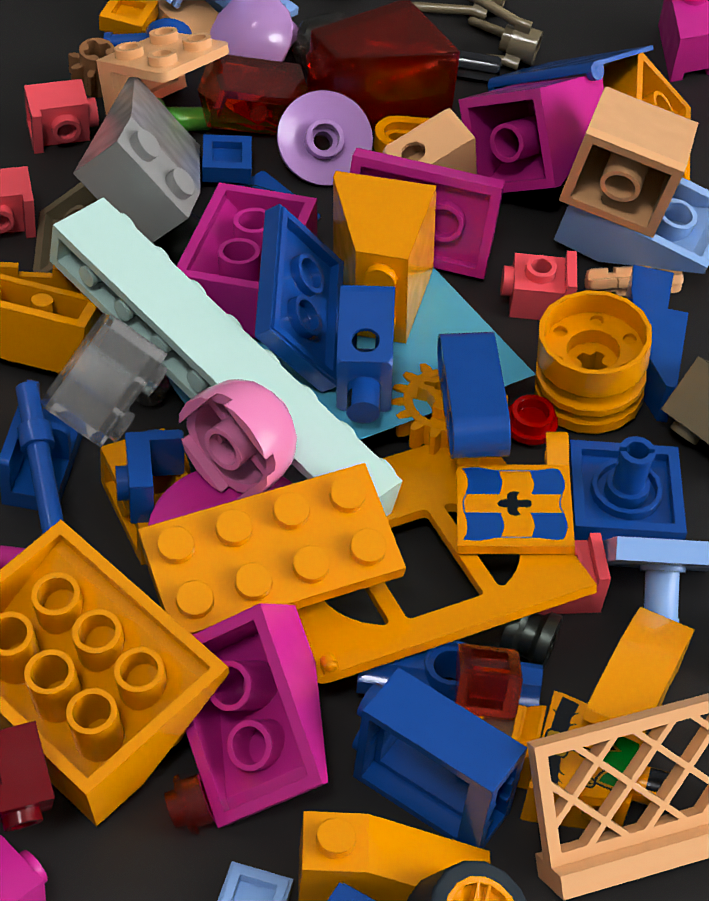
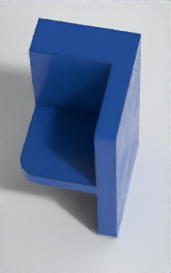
(15, 472)

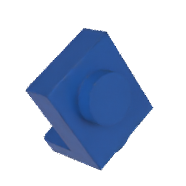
(147, 455)

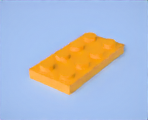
(273, 549)

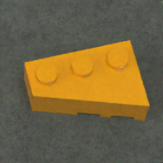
(42, 317)

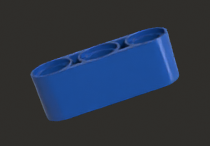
(473, 395)

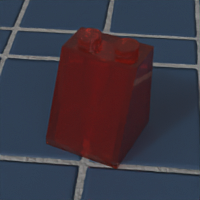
(385, 62)

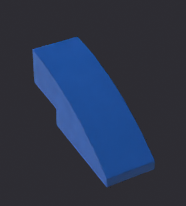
(651, 293)

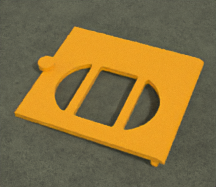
(429, 491)

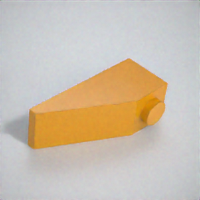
(371, 855)

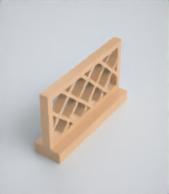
(629, 851)

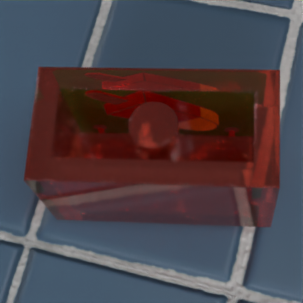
(249, 92)

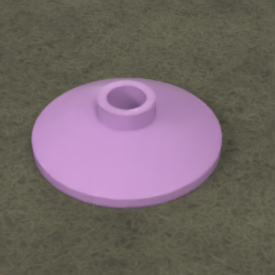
(325, 115)

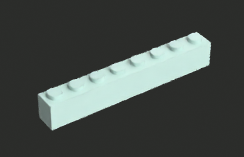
(204, 345)

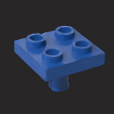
(626, 489)

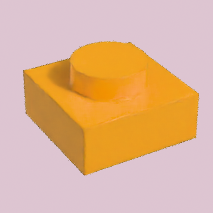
(128, 16)

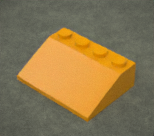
(95, 670)

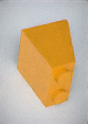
(386, 239)

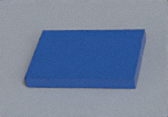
(299, 298)

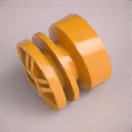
(593, 360)

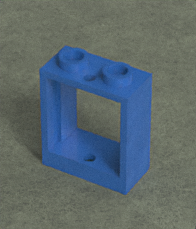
(436, 759)

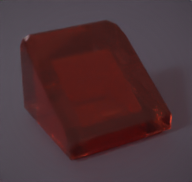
(488, 680)

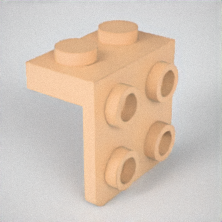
(157, 62)

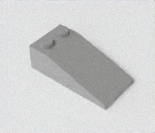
(143, 162)

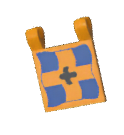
(516, 504)

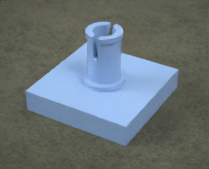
(662, 564)

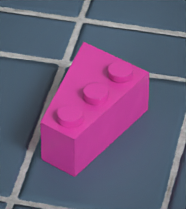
(685, 36)

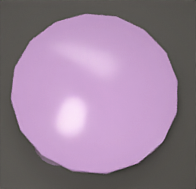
(256, 29)

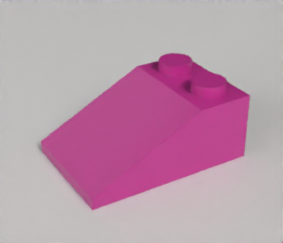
(263, 724)

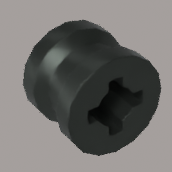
(532, 636)

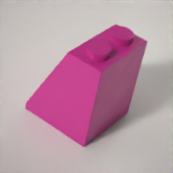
(531, 129)

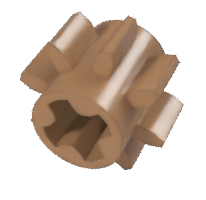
(84, 65)

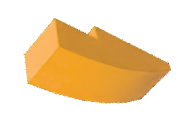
(639, 668)

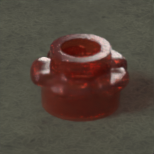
(189, 803)

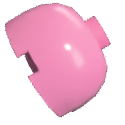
(239, 436)

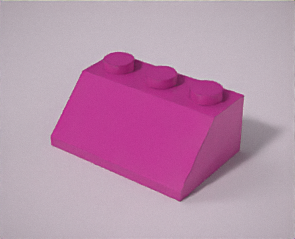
(228, 246)

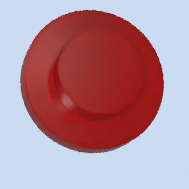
(531, 419)

